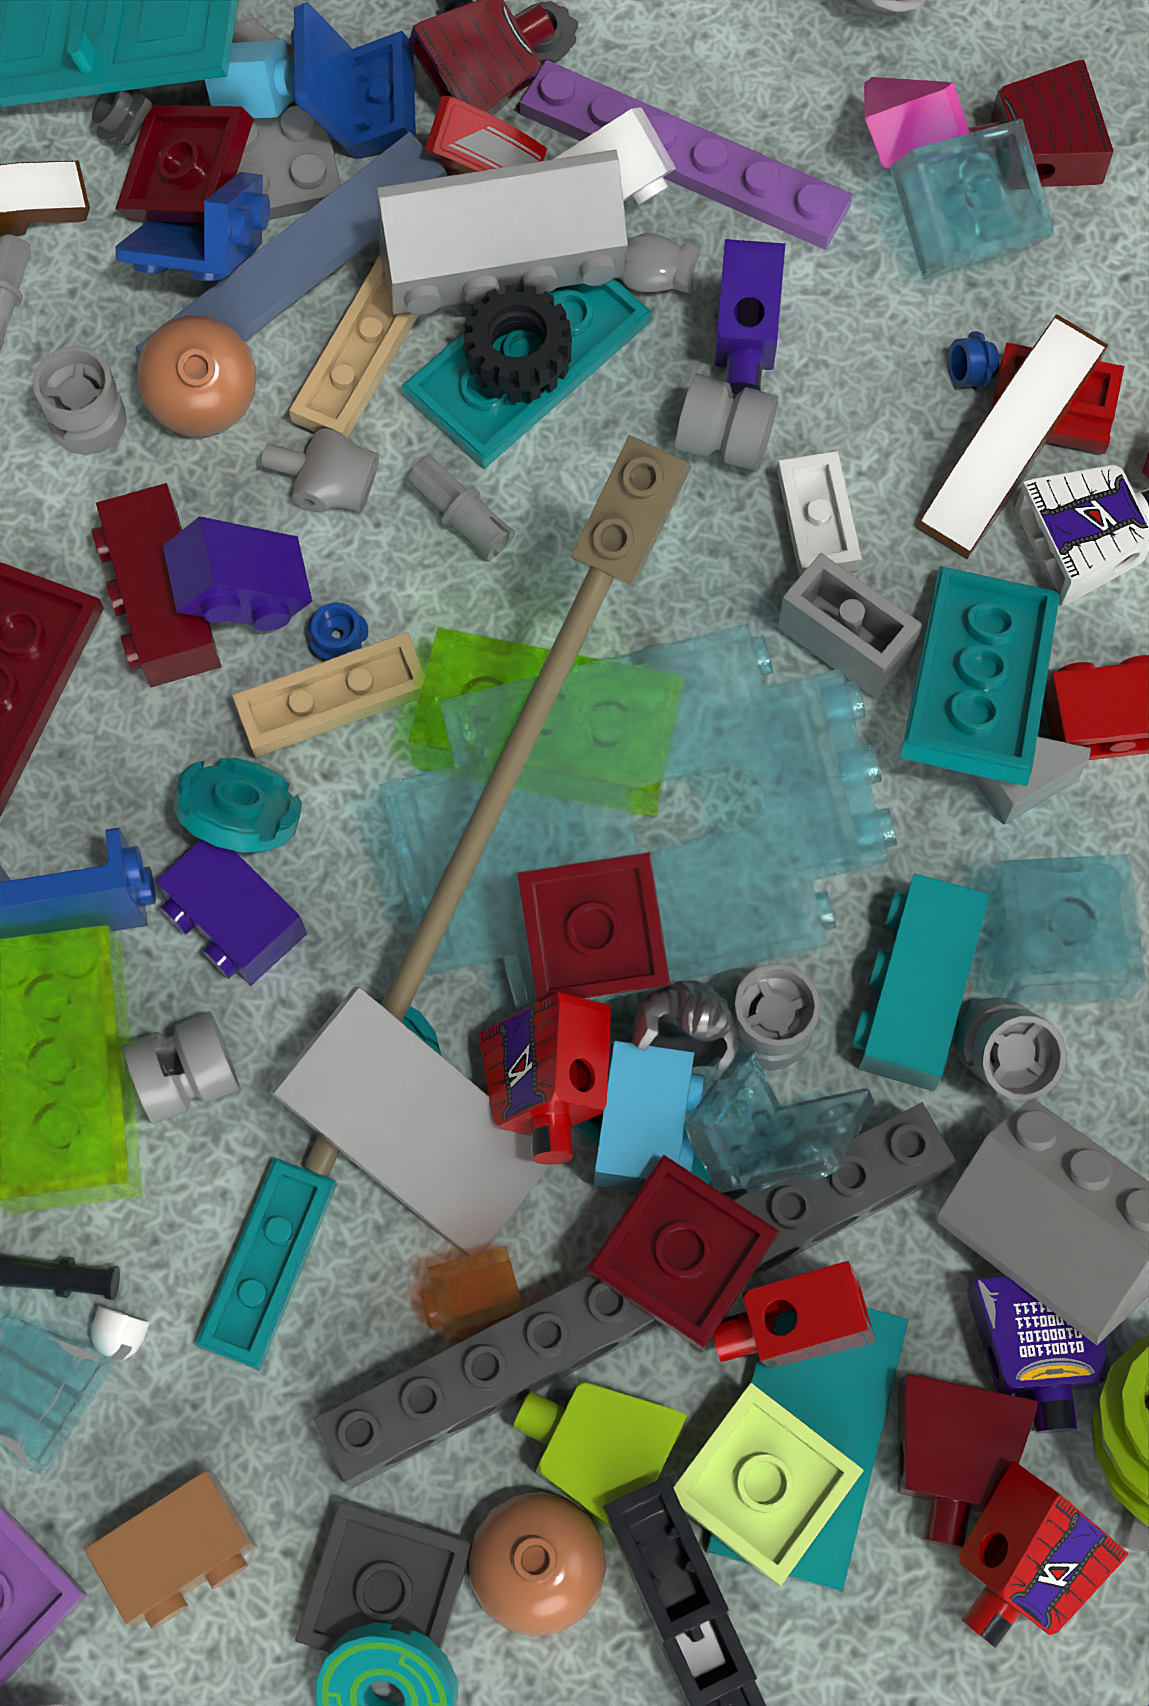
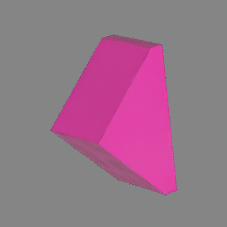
(910, 115)

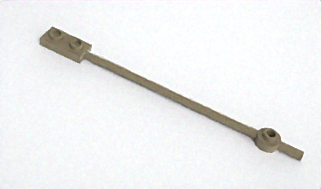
(614, 547)

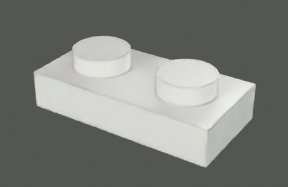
(818, 510)

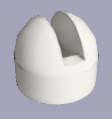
(117, 1333)

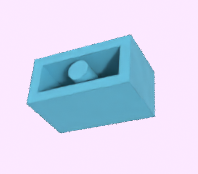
(645, 1114)

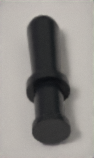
(61, 1276)

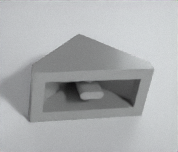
(1054, 769)

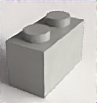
(848, 625)

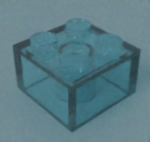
(972, 198)
(1066, 929)

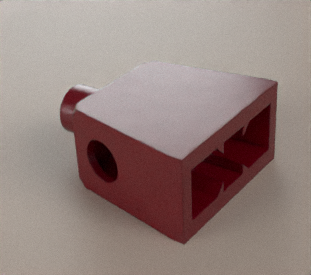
(956, 1449)

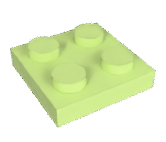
(765, 1484)

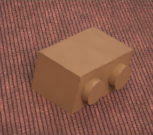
(172, 1550)

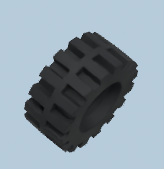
(511, 313)

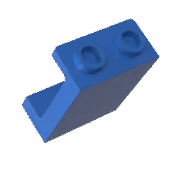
(81, 897)

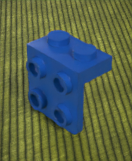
(357, 93)
(209, 251)

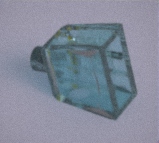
(43, 1390)

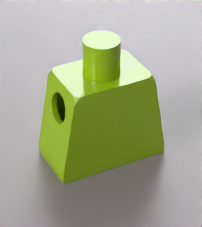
(600, 1443)

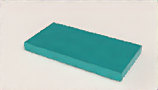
(484, 427)
(981, 676)
(845, 1404)

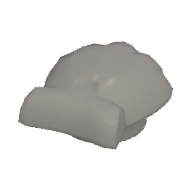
(659, 264)

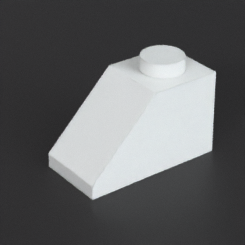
(639, 152)

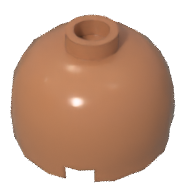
(196, 376)
(537, 1564)

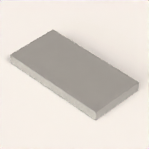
(410, 1122)

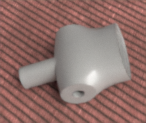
(328, 473)

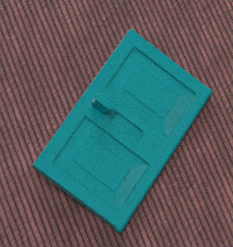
(109, 46)

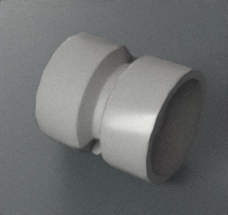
(80, 400)
(726, 422)
(776, 1014)
(1025, 1052)
(205, 1065)

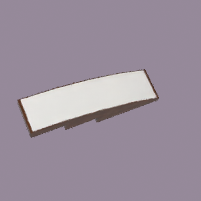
(41, 194)
(1012, 436)

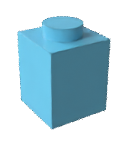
(256, 79)

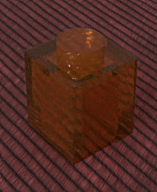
(471, 1293)

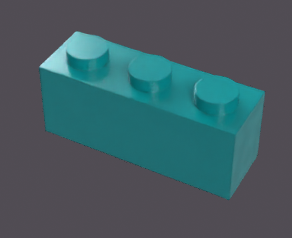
(920, 981)

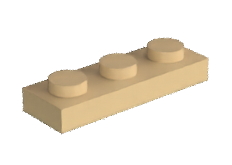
(330, 694)

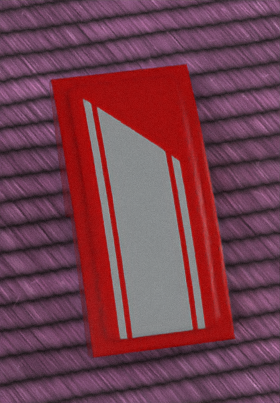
(477, 141)

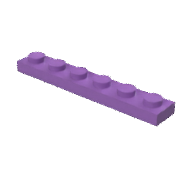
(701, 158)

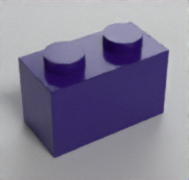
(237, 574)
(231, 909)

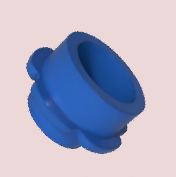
(973, 361)
(334, 617)

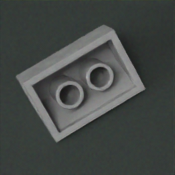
(1056, 1219)

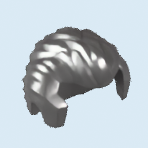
(688, 1019)

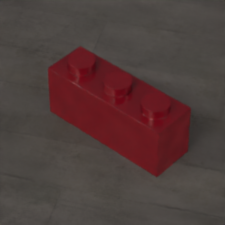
(133, 538)

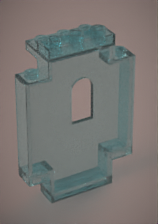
(635, 726)

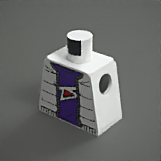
(1085, 527)

